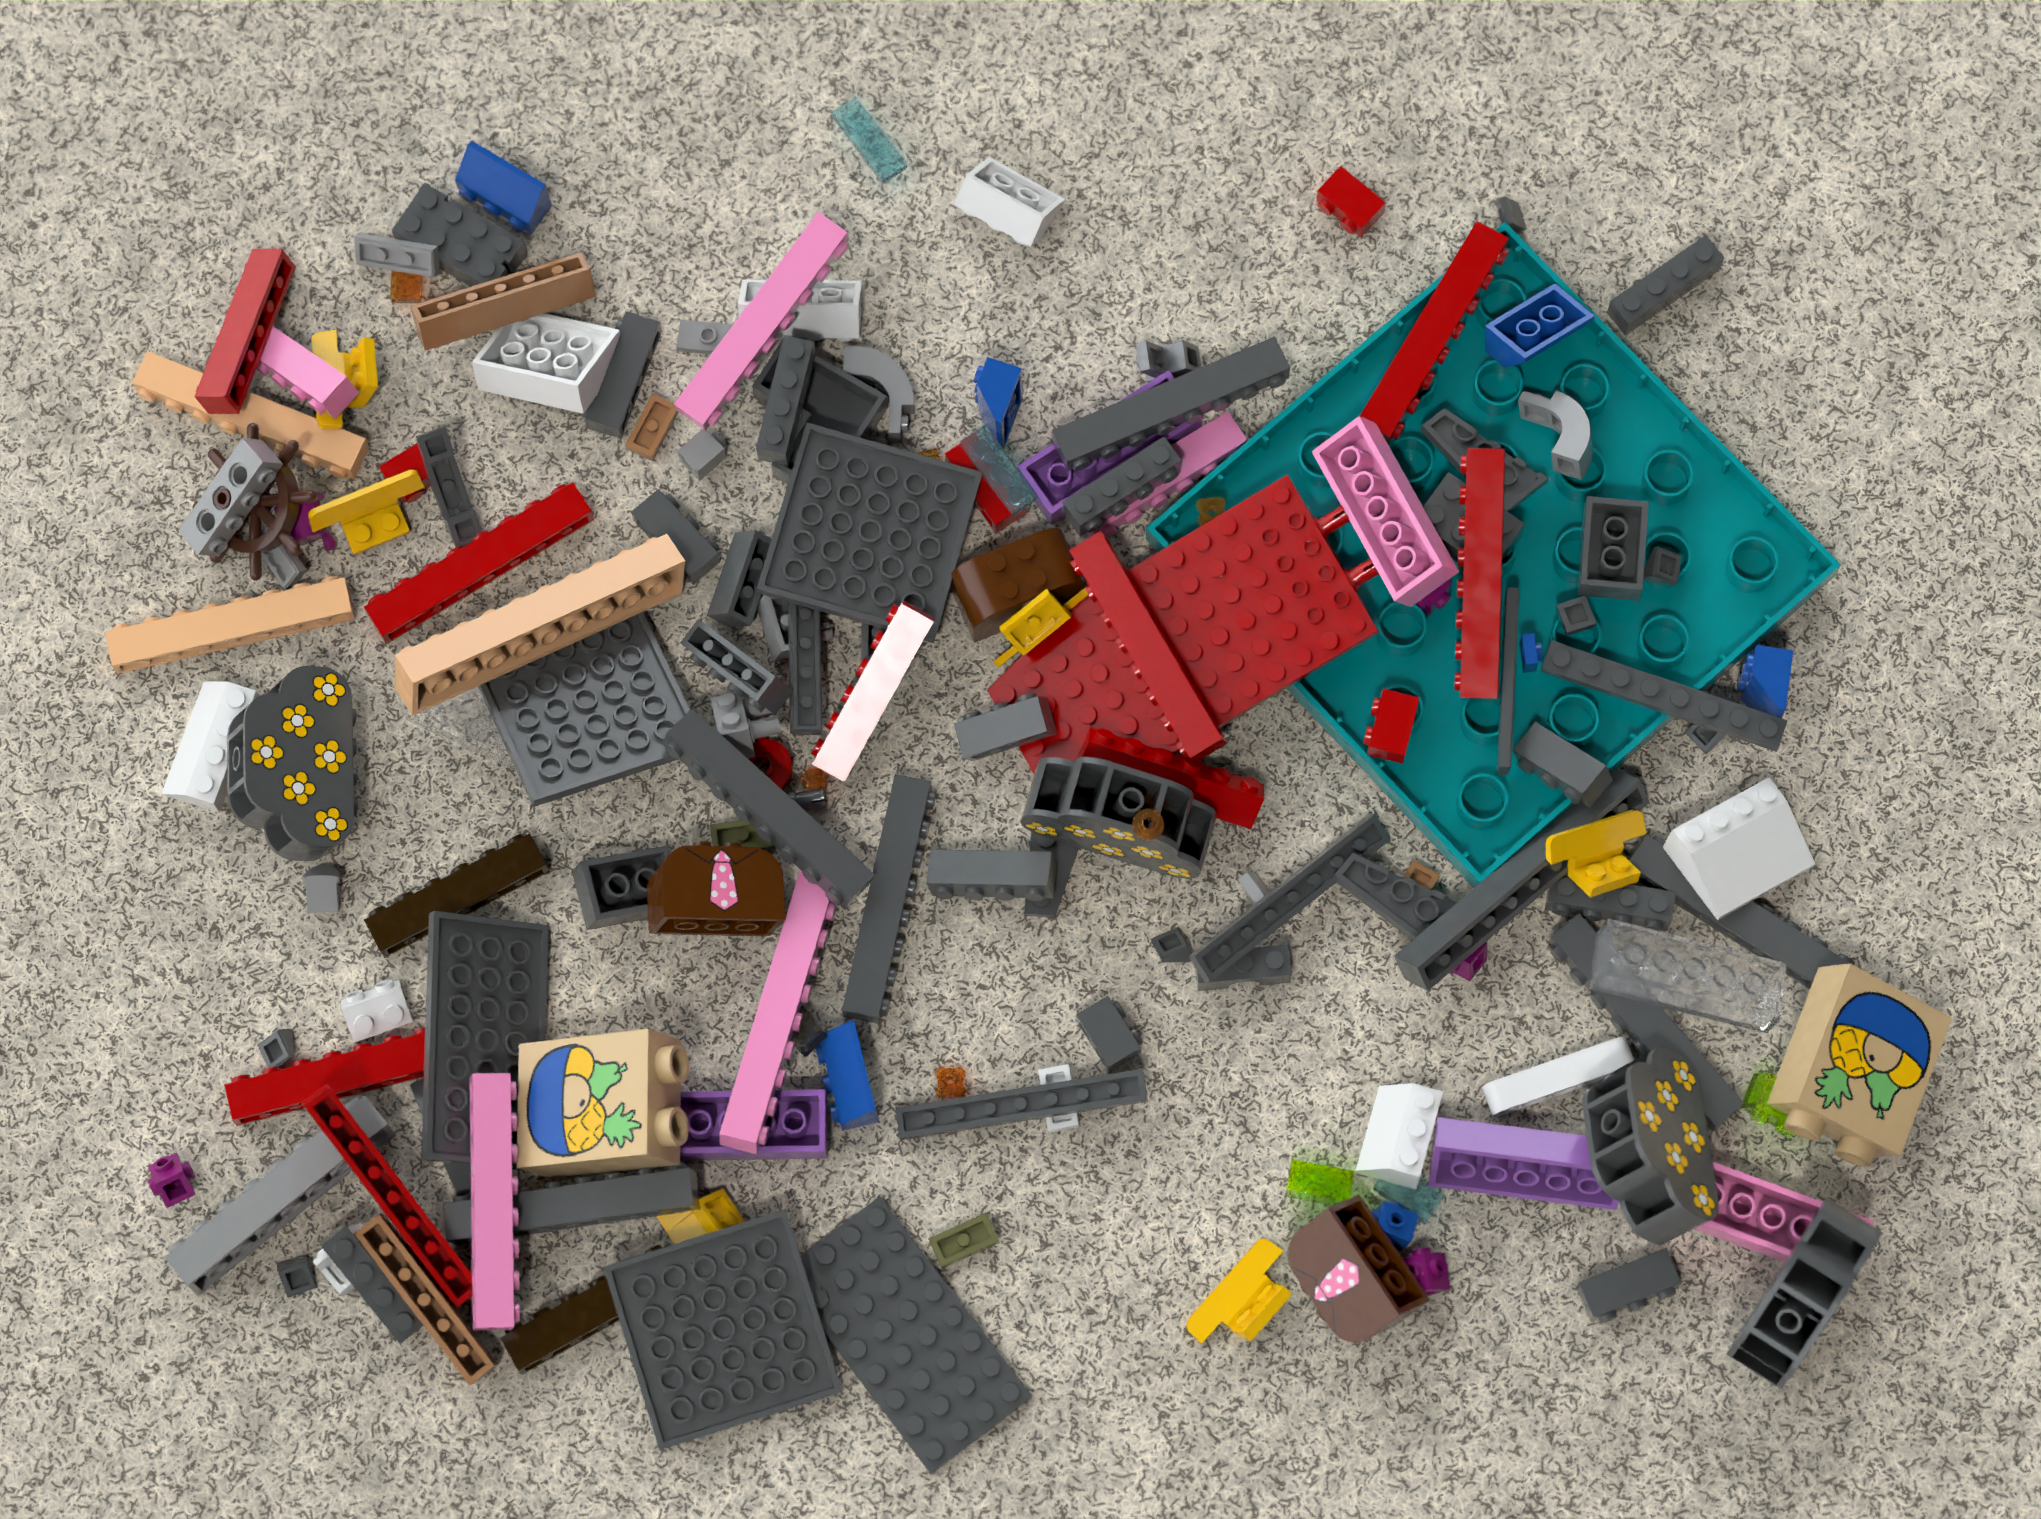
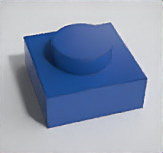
(1530, 652)

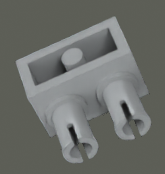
(774, 621)
(734, 723)

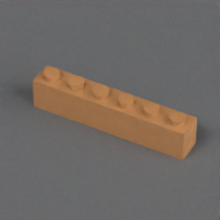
(503, 301)
(426, 1299)

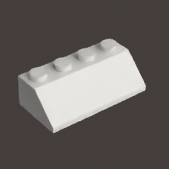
(830, 313)
(201, 760)

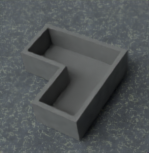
(831, 401)

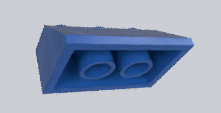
(502, 188)
(1534, 326)
(998, 396)
(1766, 679)
(847, 1078)

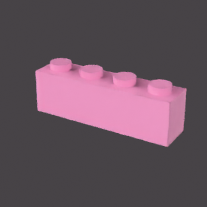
(305, 375)

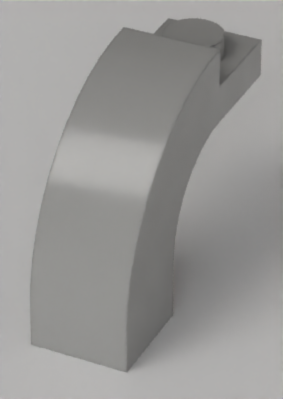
(887, 376)
(1566, 416)

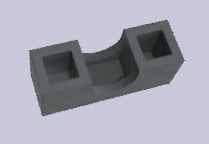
(1261, 965)

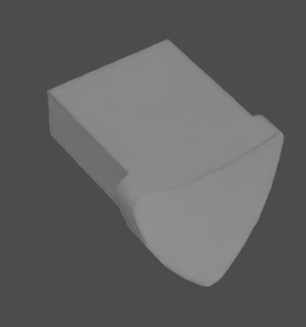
(1254, 886)
(322, 889)

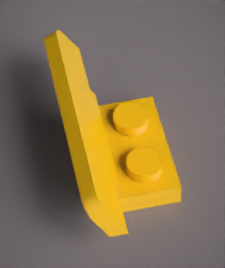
(357, 366)
(370, 514)
(1035, 623)
(1596, 852)
(714, 1214)
(1243, 1298)

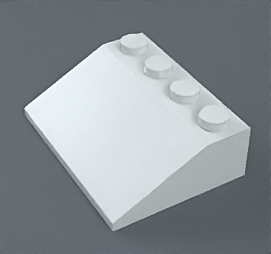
(547, 361)
(1740, 848)

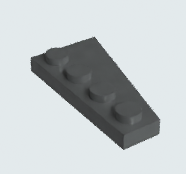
(1454, 436)
(1065, 858)
(1392, 897)

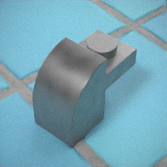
(1176, 357)

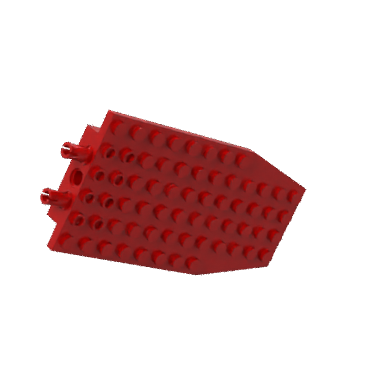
(1242, 605)

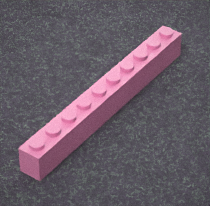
(777, 1018)

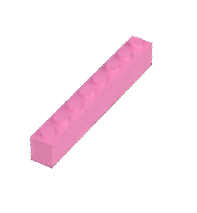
(762, 321)
(492, 1201)

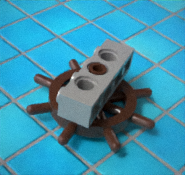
(243, 496)

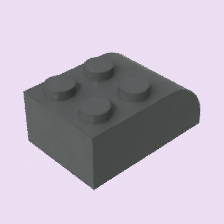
(615, 886)

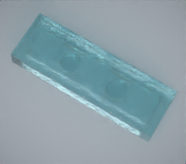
(869, 140)
(998, 470)

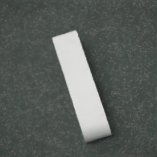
(1556, 1076)

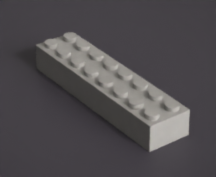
(269, 1203)

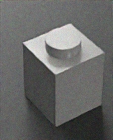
(702, 453)

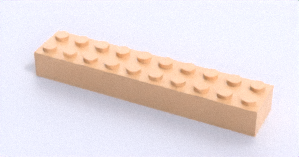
(538, 624)

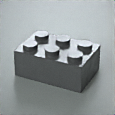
(1444, 512)
(1612, 548)

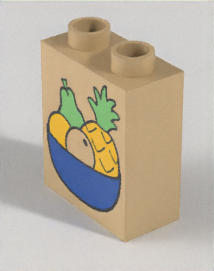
(1858, 1064)
(601, 1103)

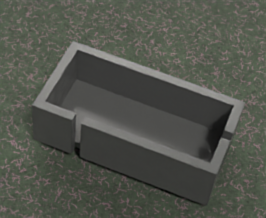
(466, 242)

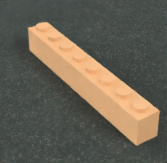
(177, 384)
(230, 624)

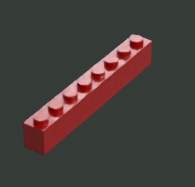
(1435, 329)
(479, 562)
(1482, 573)
(1148, 647)
(347, 1074)
(390, 1194)

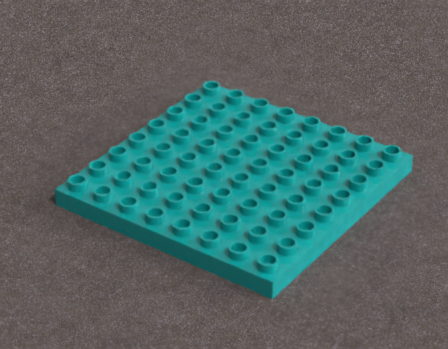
(1737, 580)

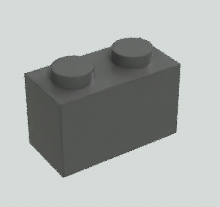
(1109, 1033)

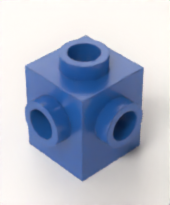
(1396, 1223)

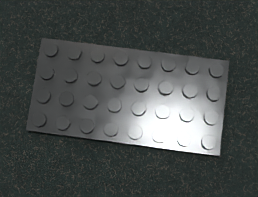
(480, 1005)
(909, 1337)

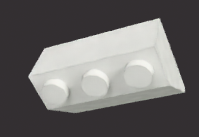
(1008, 201)
(1399, 1133)

